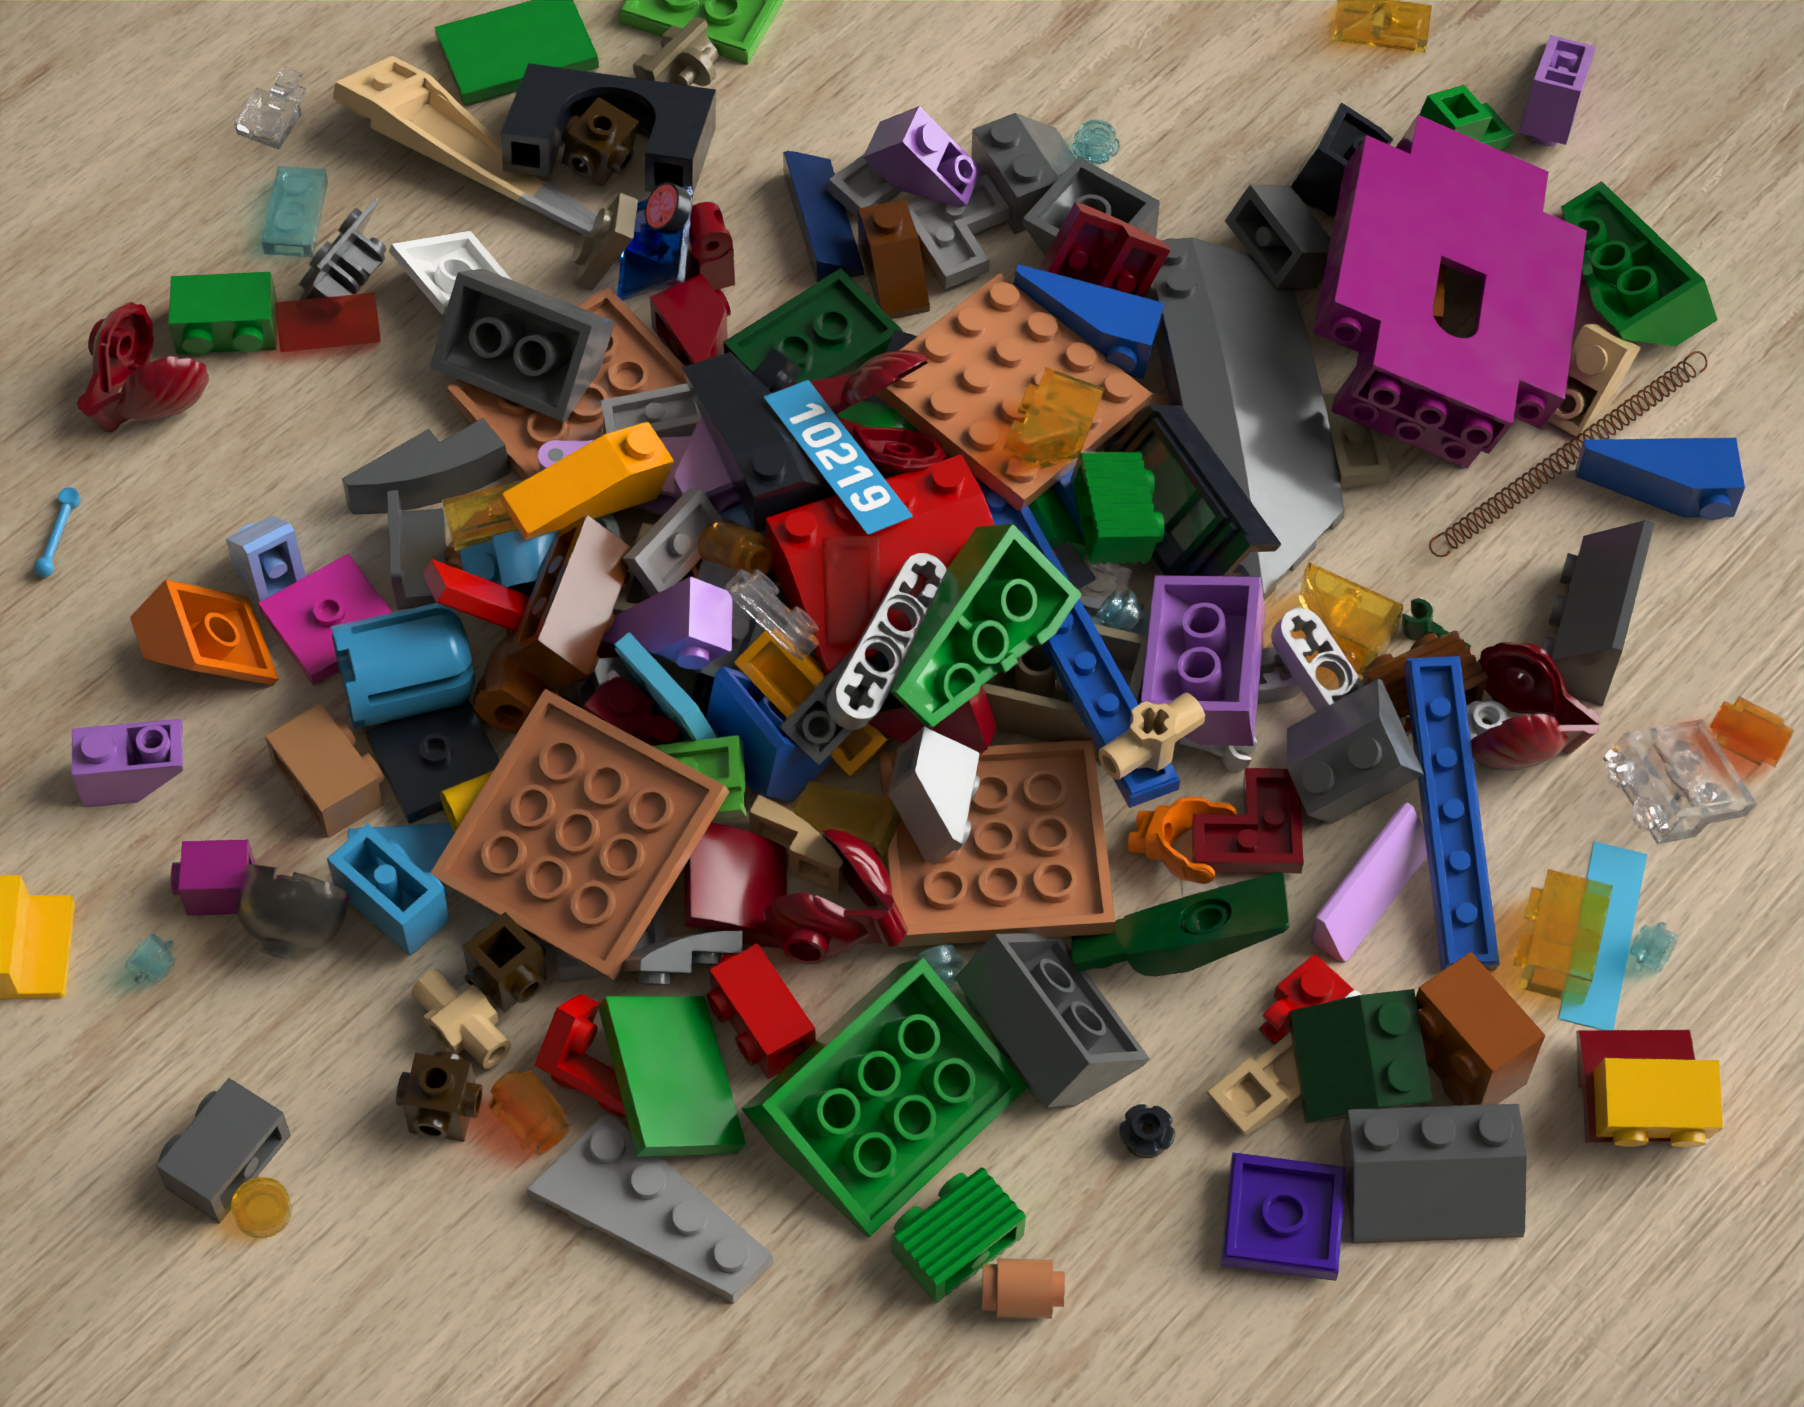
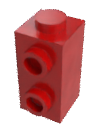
(760, 1009)

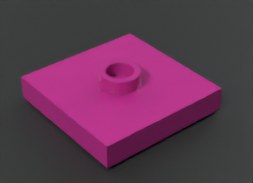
(309, 607)

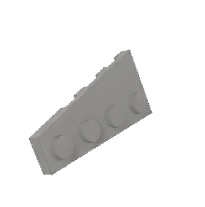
(651, 1210)

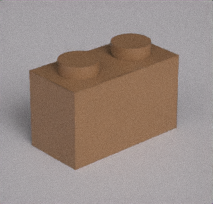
(326, 769)

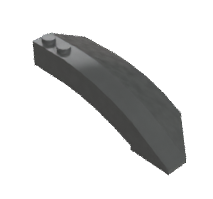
(1252, 389)

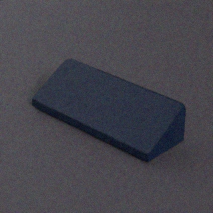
(821, 216)

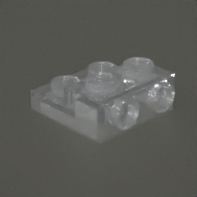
(1676, 780)

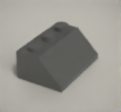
(520, 343)
(1597, 608)
(1049, 1018)
(1435, 1173)

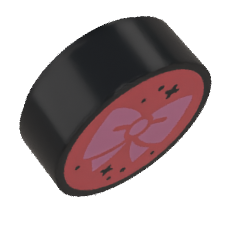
(668, 208)

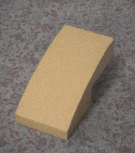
(809, 853)
(1259, 1088)

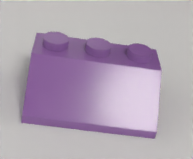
(1208, 644)

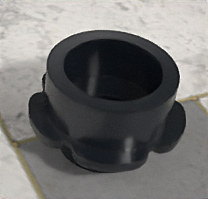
(1147, 1144)

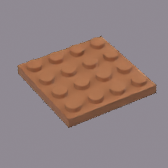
(631, 365)
(979, 373)
(580, 833)
(1030, 854)

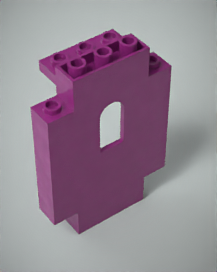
(1482, 215)

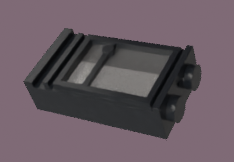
(1204, 510)

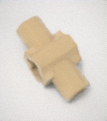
(1151, 736)
(461, 1018)

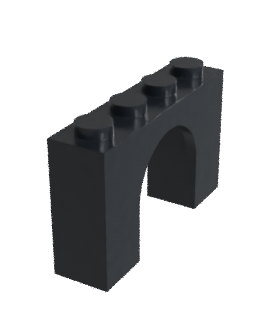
(671, 115)

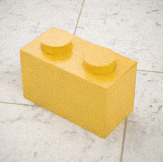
(1658, 1101)

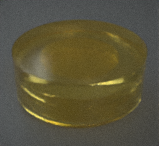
(261, 1207)

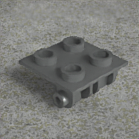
(345, 263)

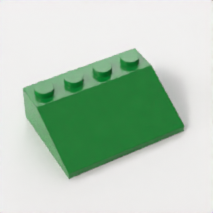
(886, 1096)

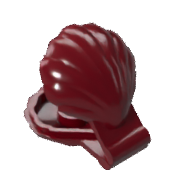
(121, 359)
(889, 449)
(1530, 683)
(819, 929)

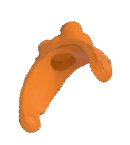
(1162, 828)

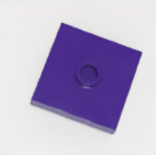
(1284, 1216)

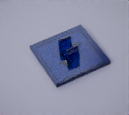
(652, 258)

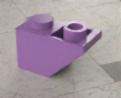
(922, 158)
(125, 760)

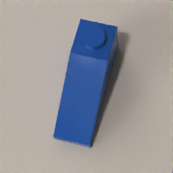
(1109, 320)
(1669, 473)

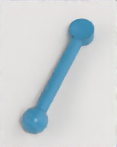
(69, 500)

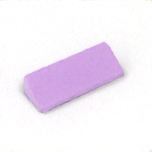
(1371, 885)

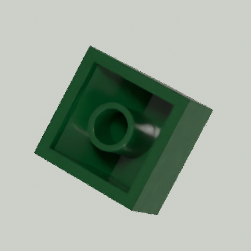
(1360, 1055)

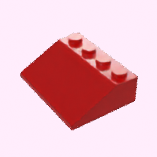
(944, 511)

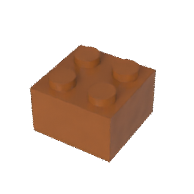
(1476, 1034)

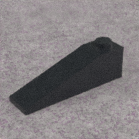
(1323, 169)
(753, 443)

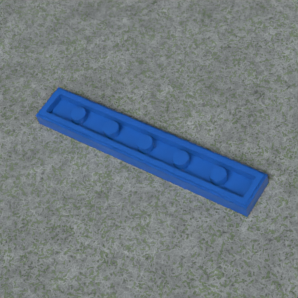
(1451, 811)

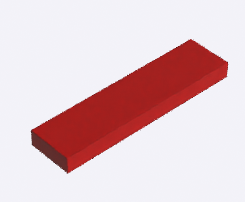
(483, 598)

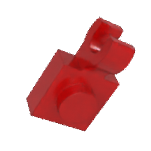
(1306, 986)

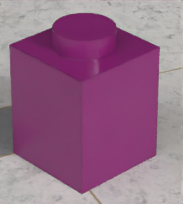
(210, 875)

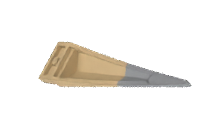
(426, 118)

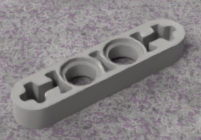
(885, 638)

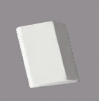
(438, 259)

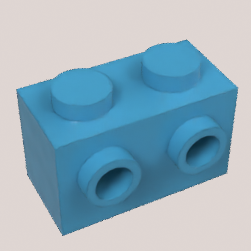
(390, 888)

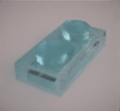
(294, 211)

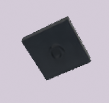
(431, 755)

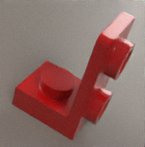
(565, 1057)

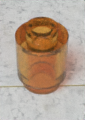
(736, 547)
(1751, 732)
(528, 1111)

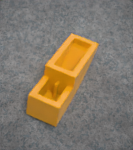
(789, 681)

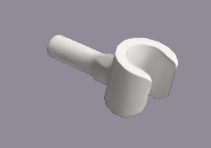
(1230, 758)

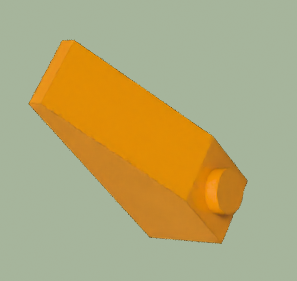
(593, 481)

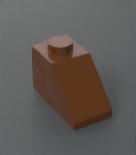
(893, 258)

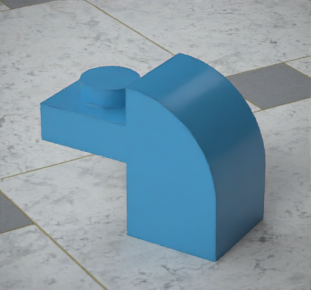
(508, 559)

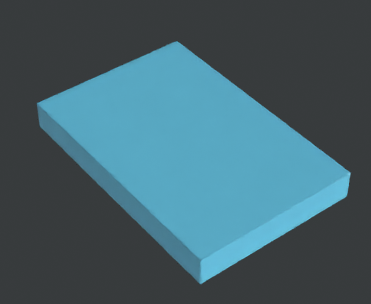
(659, 686)

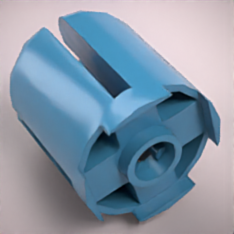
(403, 664)

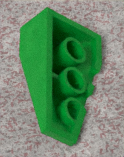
(1634, 275)
(985, 615)

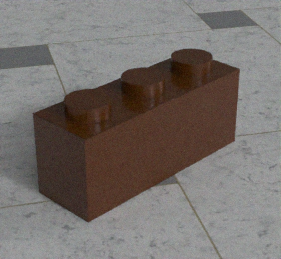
(571, 604)

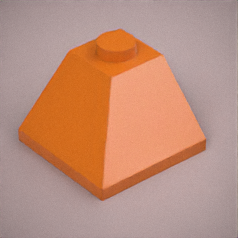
(203, 632)

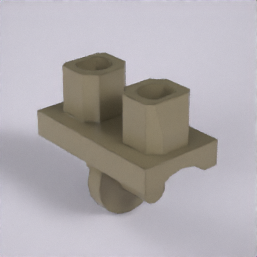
(684, 57)

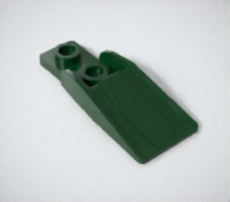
(1190, 929)

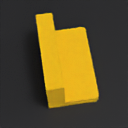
(33, 941)

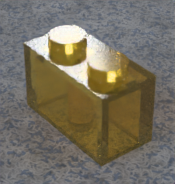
(1564, 936)

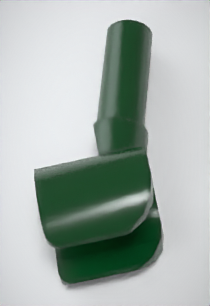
(1424, 624)

